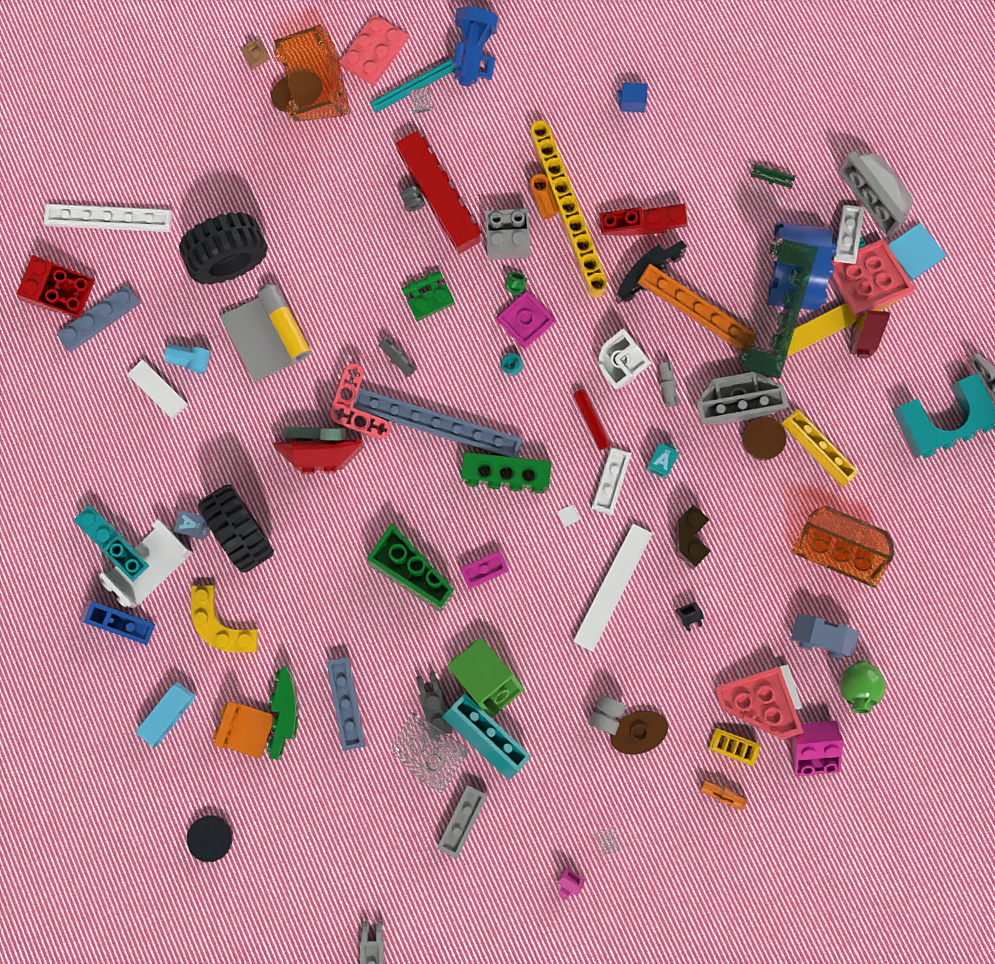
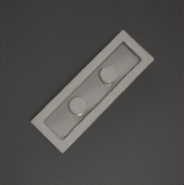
(462, 821)

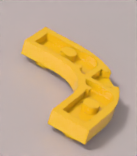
(210, 628)

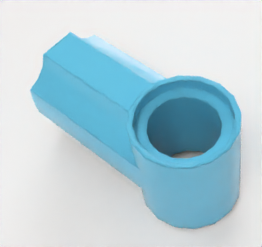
(193, 359)

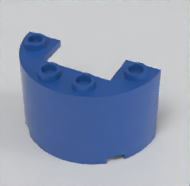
(822, 267)

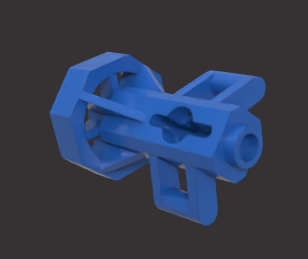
(476, 27)

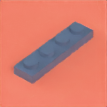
(98, 318)
(346, 703)

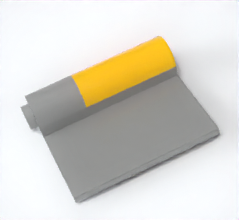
(266, 334)

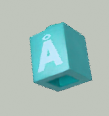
(663, 460)

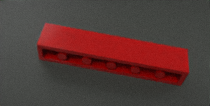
(437, 192)

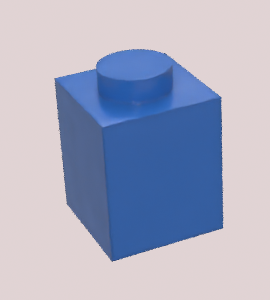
(633, 97)

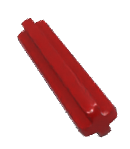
(591, 419)

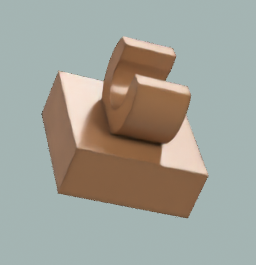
(255, 54)

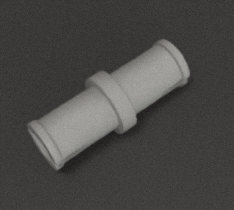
(668, 384)

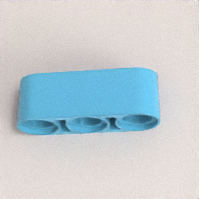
(165, 714)

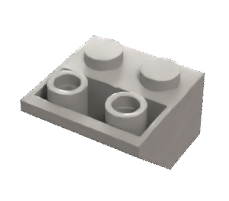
(507, 234)

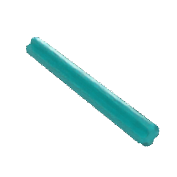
(414, 84)

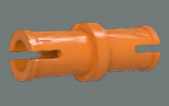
(723, 794)

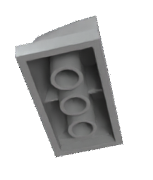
(877, 190)

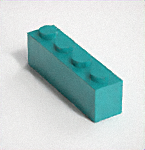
(486, 736)

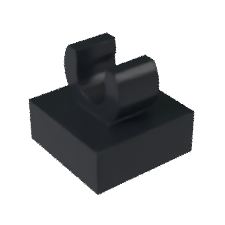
(690, 614)

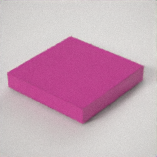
(525, 320)

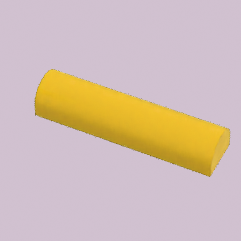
(820, 448)

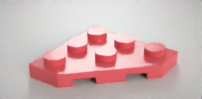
(762, 702)

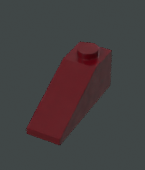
(868, 333)

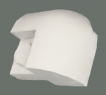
(622, 359)

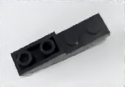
(658, 258)

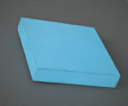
(916, 251)

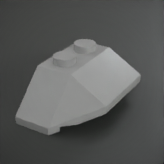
(740, 399)

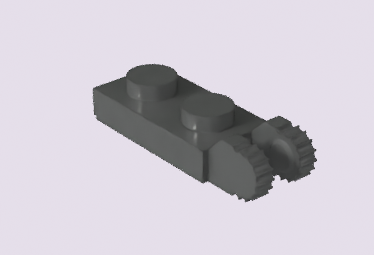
(434, 704)

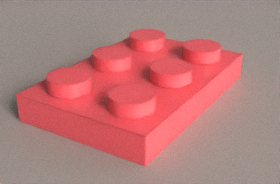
(374, 50)

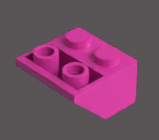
(817, 749)

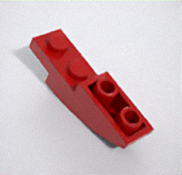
(643, 222)

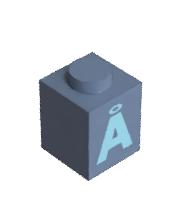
(191, 525)

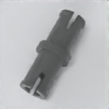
(397, 357)

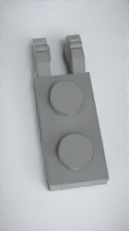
(372, 950)

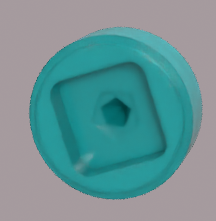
(512, 364)

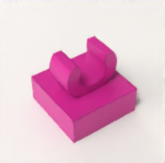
(570, 883)

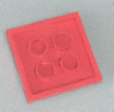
(872, 280)

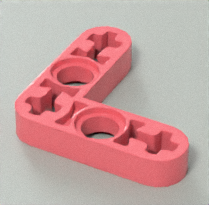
(347, 406)

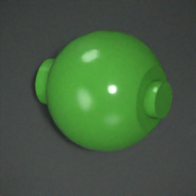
(862, 686)

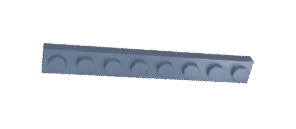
(438, 424)

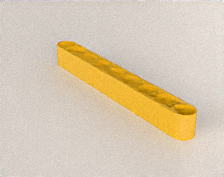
(570, 218)

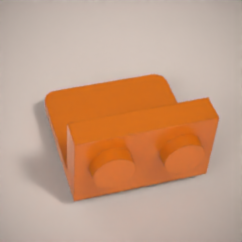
(243, 729)

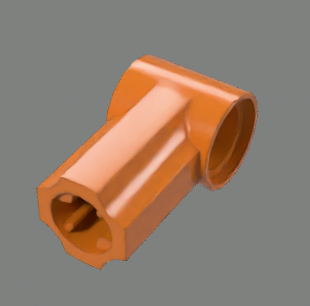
(543, 198)

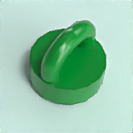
(516, 281)

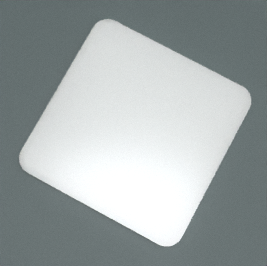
(568, 515)

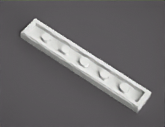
(108, 217)
(612, 587)

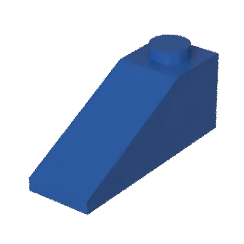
(117, 622)

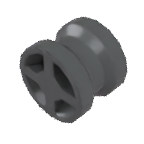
(412, 198)

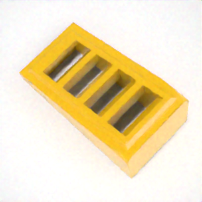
(753, 753)

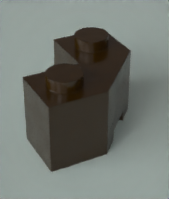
(688, 546)

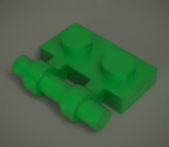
(431, 301)

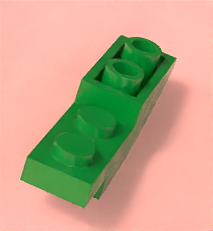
(286, 703)

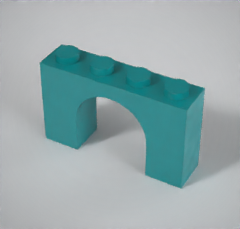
(926, 438)

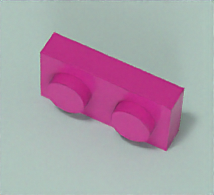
(484, 569)

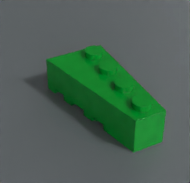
(409, 569)

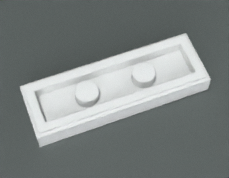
(849, 234)
(157, 389)
(611, 481)

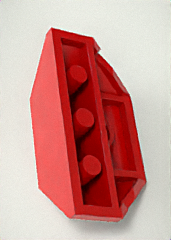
(320, 455)

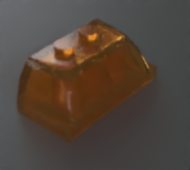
(845, 545)

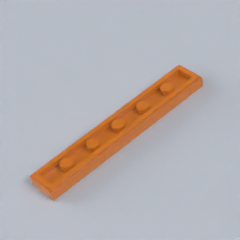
(696, 307)

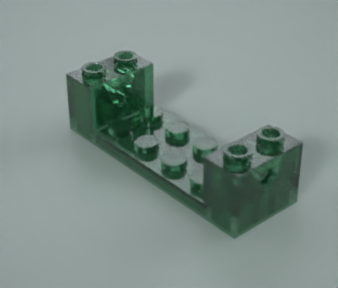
(772, 361)

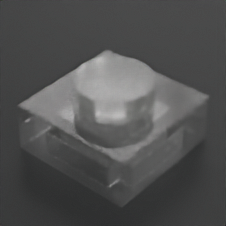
(421, 100)
(607, 841)

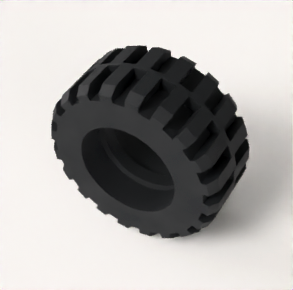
(223, 248)
(235, 528)

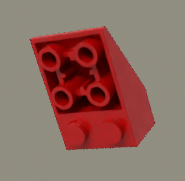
(55, 287)

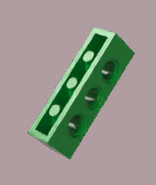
(473, 462)

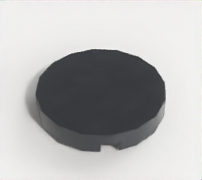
(209, 838)

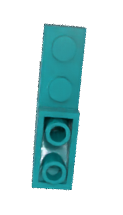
(111, 543)

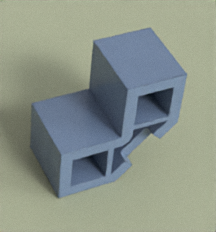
(817, 633)

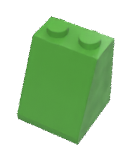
(485, 677)

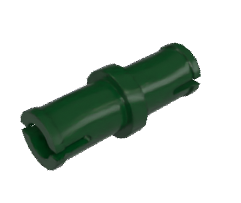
(773, 176)

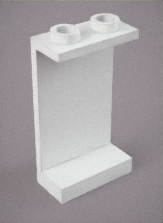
(164, 555)

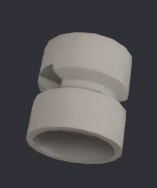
(607, 714)

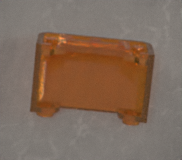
(312, 75)

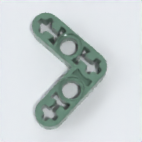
(316, 433)

